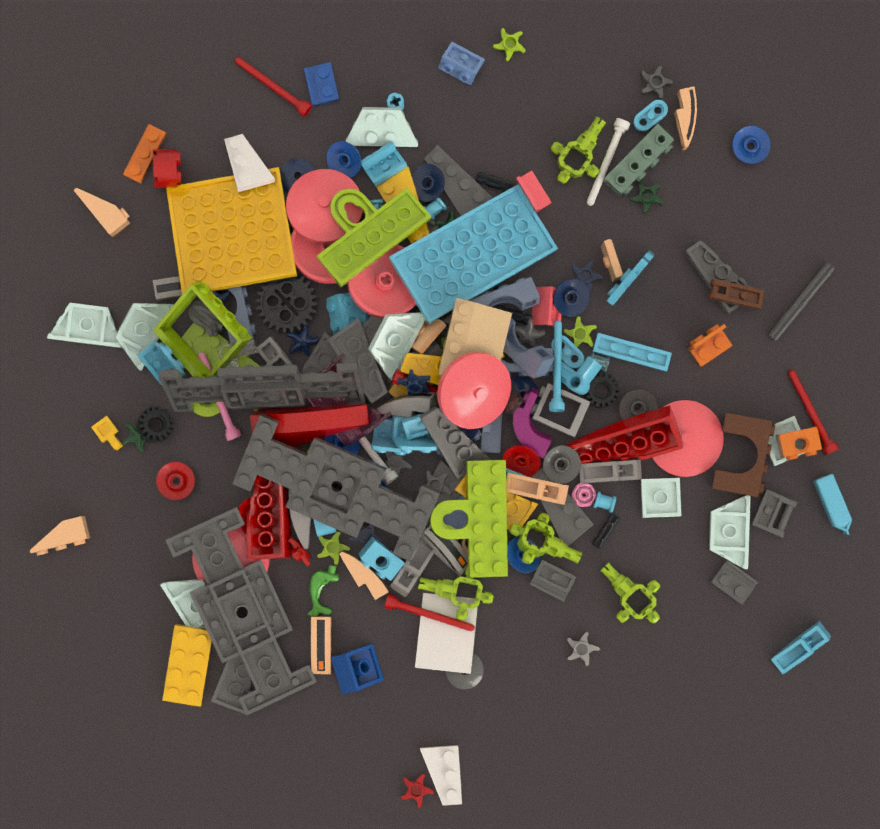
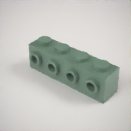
(638, 160)

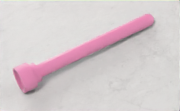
(231, 431)

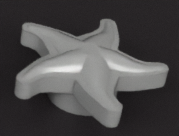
(582, 648)

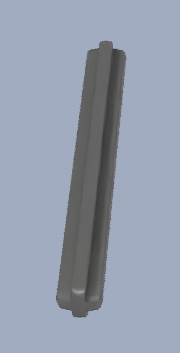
(801, 301)

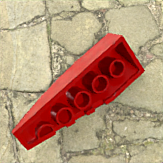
(303, 424)
(634, 437)
(268, 521)

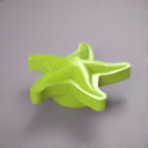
(509, 44)
(581, 333)
(332, 547)

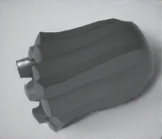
(203, 317)

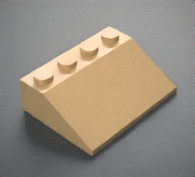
(474, 329)

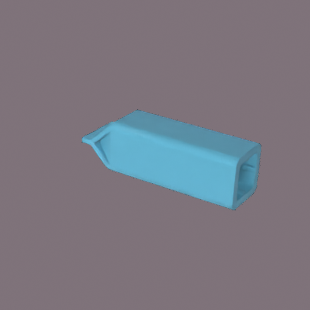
(833, 503)

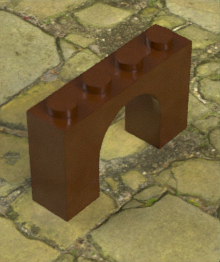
(749, 481)

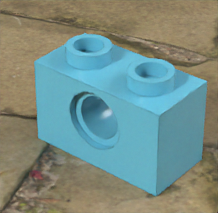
(375, 549)

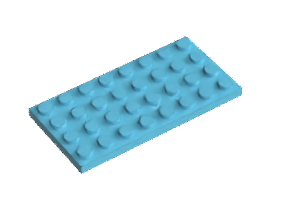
(473, 253)

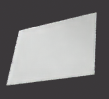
(441, 644)

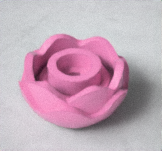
(588, 490)

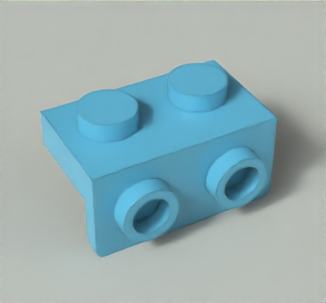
(383, 164)

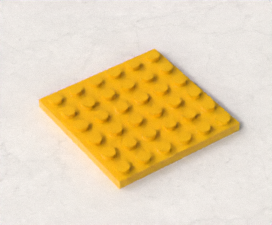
(230, 234)

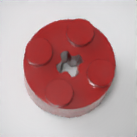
(165, 168)

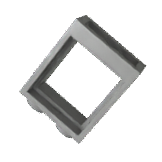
(578, 416)

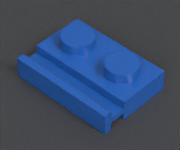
(321, 84)

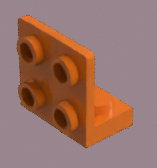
(710, 346)

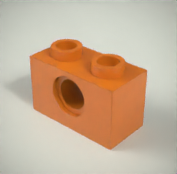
(810, 440)

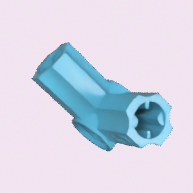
(584, 374)

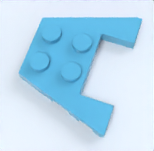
(628, 277)

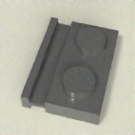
(552, 580)
(734, 582)

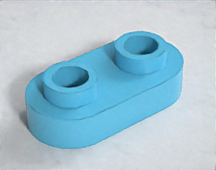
(650, 116)
(568, 351)

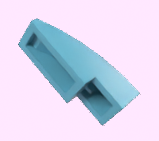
(801, 647)

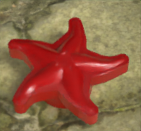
(299, 552)
(416, 790)

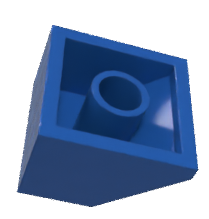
(357, 669)

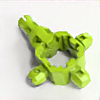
(584, 145)
(551, 546)
(625, 587)
(448, 590)

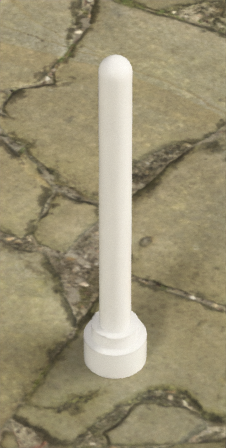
(620, 128)
(390, 475)

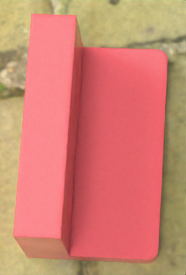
(533, 191)
(545, 311)

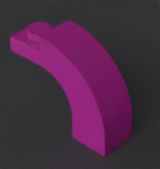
(524, 428)

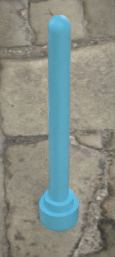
(557, 403)

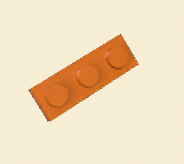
(143, 155)

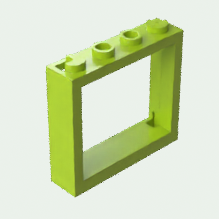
(181, 349)

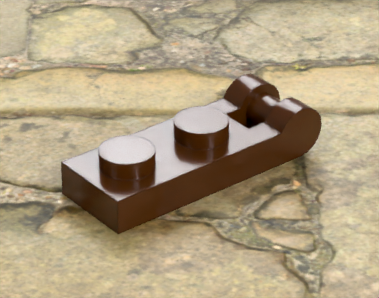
(736, 294)

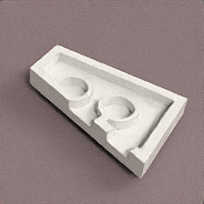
(246, 164)
(444, 771)

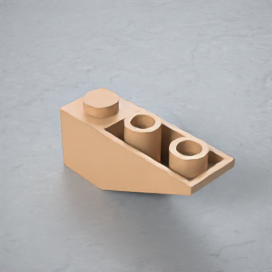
(67, 532)

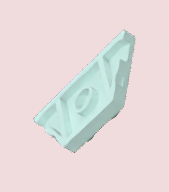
(381, 126)
(86, 325)
(138, 326)
(395, 339)
(731, 531)
(180, 597)

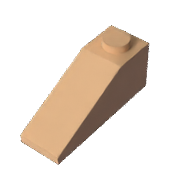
(107, 214)

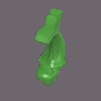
(317, 581)

